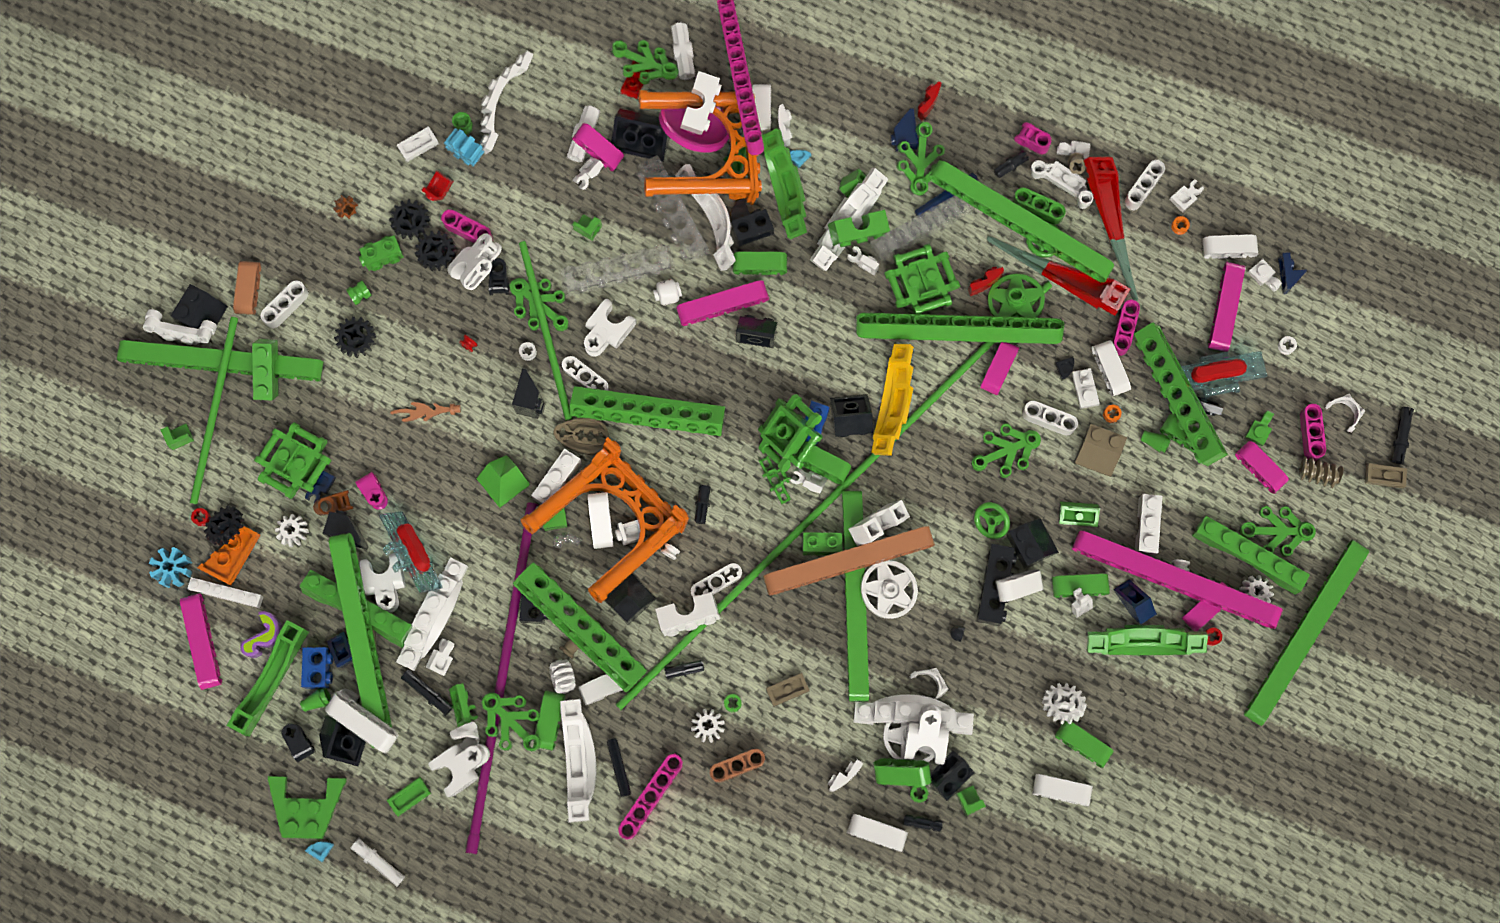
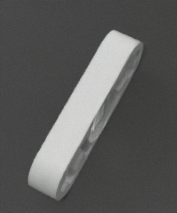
(577, 364)
(726, 570)

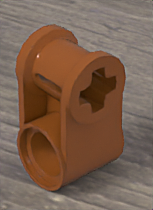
(336, 501)

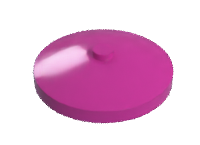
(709, 141)

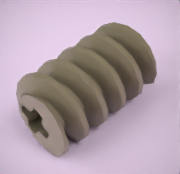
(1320, 472)

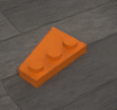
(230, 558)

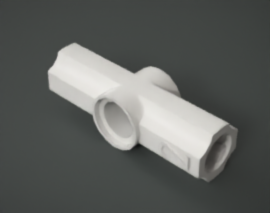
(683, 51)
(589, 116)

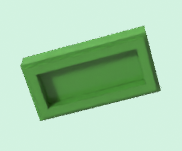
(409, 796)

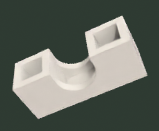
(696, 119)
(562, 470)
(1149, 524)
(874, 525)
(704, 612)

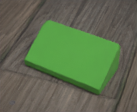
(1079, 514)

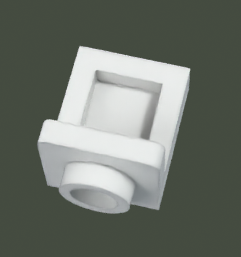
(628, 532)

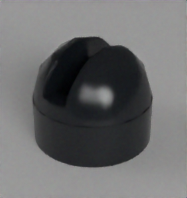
(957, 633)

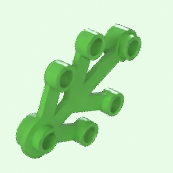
(665, 69)
(919, 161)
(525, 291)
(1008, 449)
(1280, 530)
(508, 720)

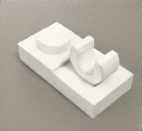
(1085, 388)

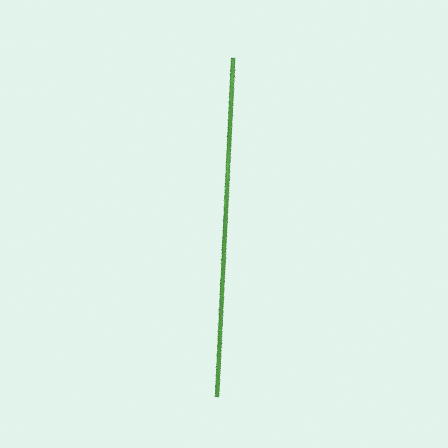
(807, 521)

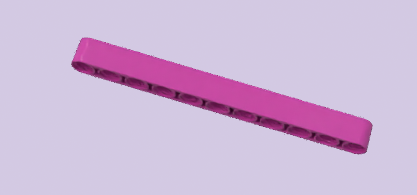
(741, 77)
(1177, 579)

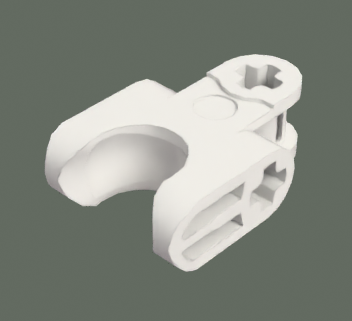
(475, 262)
(605, 332)
(384, 584)
(927, 733)
(461, 765)

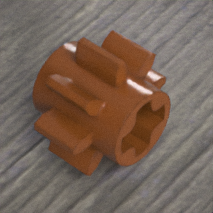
(345, 206)

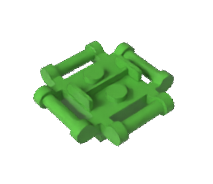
(922, 280)
(788, 431)
(293, 461)

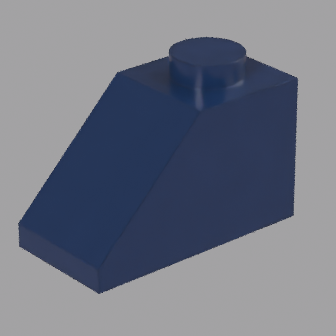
(905, 131)
(1135, 601)

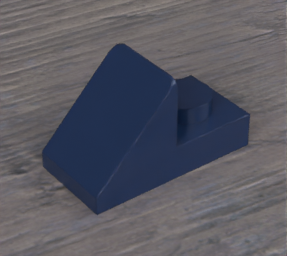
(1288, 276)
(340, 650)

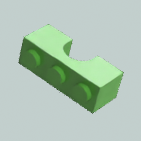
(844, 232)
(264, 357)

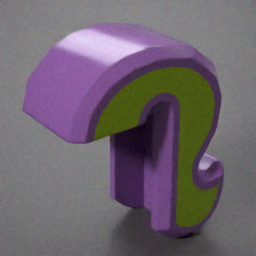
(265, 639)

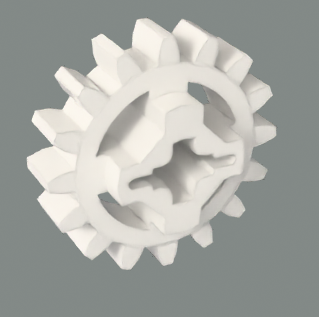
(1064, 703)

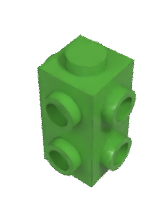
(380, 253)

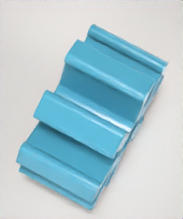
(464, 147)
(163, 571)

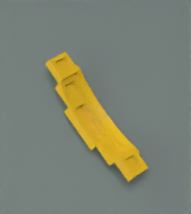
(895, 400)

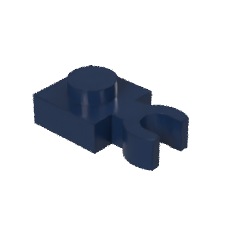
(322, 485)

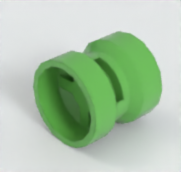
(462, 119)
(358, 292)

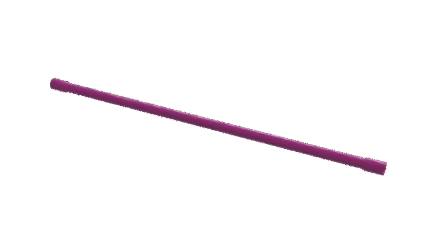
(474, 835)

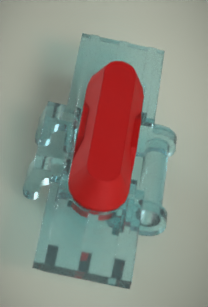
(1219, 366)
(409, 552)

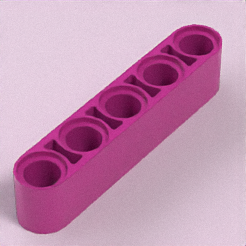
(722, 302)
(1227, 308)
(200, 641)
(641, 801)

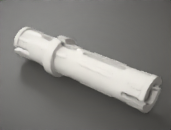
(370, 856)

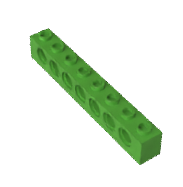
(647, 411)
(1214, 450)
(581, 637)

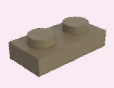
(1386, 475)
(787, 689)

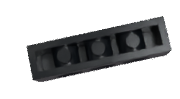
(996, 554)

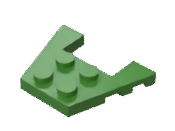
(304, 816)

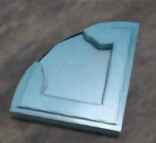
(799, 157)
(319, 850)

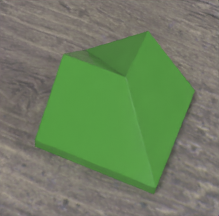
(502, 480)

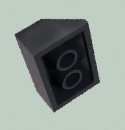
(639, 135)

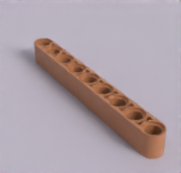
(848, 560)

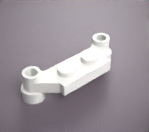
(1065, 180)
(178, 333)

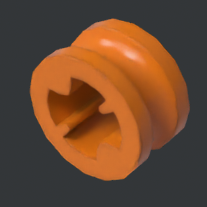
(1183, 230)
(1115, 418)

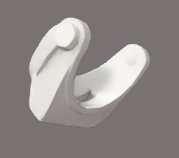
(1349, 401)
(934, 673)
(469, 731)

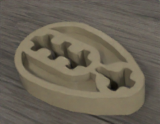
(576, 426)

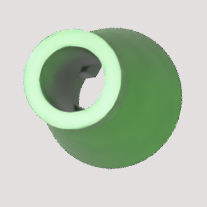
(1156, 441)
(317, 699)

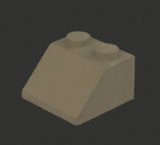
(1100, 450)

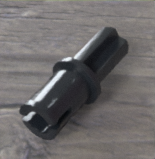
(1011, 164)
(702, 504)
(684, 669)

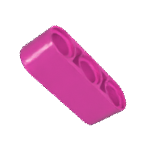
(598, 146)
(460, 223)
(1126, 319)
(999, 367)
(1317, 425)
(1262, 466)
(1200, 614)

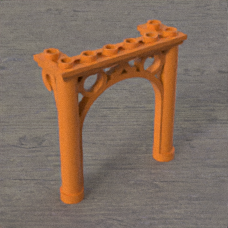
(738, 186)
(674, 518)

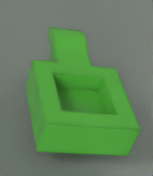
(1259, 430)

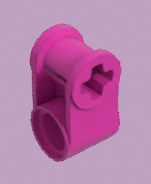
(1032, 137)
(371, 488)

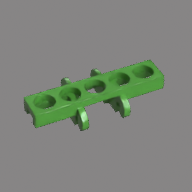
(780, 483)

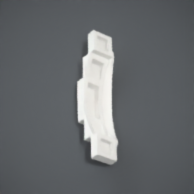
(489, 102)
(855, 206)
(719, 220)
(433, 615)
(907, 709)
(579, 760)

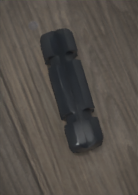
(923, 823)

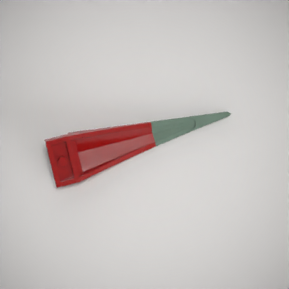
(1105, 189)
(1106, 295)

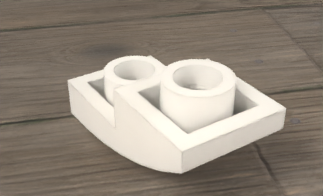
(783, 123)
(598, 689)
(839, 781)

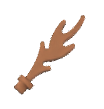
(422, 409)

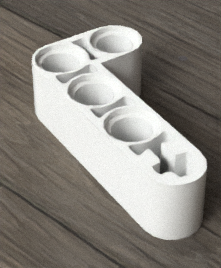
(360, 721)

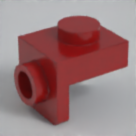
(437, 187)

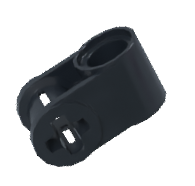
(498, 280)
(299, 745)

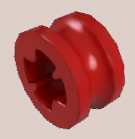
(468, 343)
(195, 513)
(1219, 635)

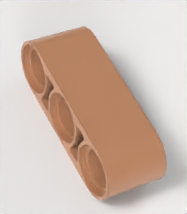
(246, 288)
(727, 765)

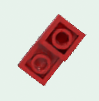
(632, 84)
(931, 97)
(990, 277)

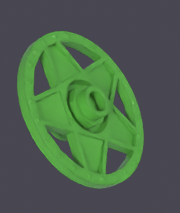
(1016, 298)

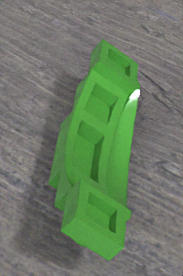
(785, 184)
(1147, 641)

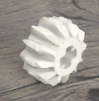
(285, 536)
(1253, 583)
(562, 676)
(711, 731)

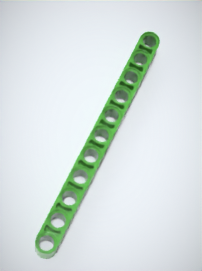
(1021, 221)
(960, 328)
(210, 360)
(855, 607)
(358, 626)
(1307, 633)

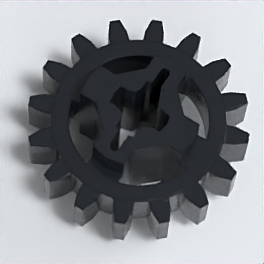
(418, 215)
(427, 255)
(351, 330)
(224, 525)

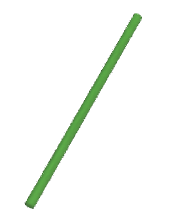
(545, 330)
(213, 410)

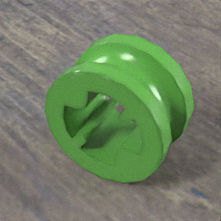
(726, 703)
(924, 797)

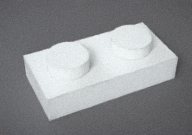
(417, 144)

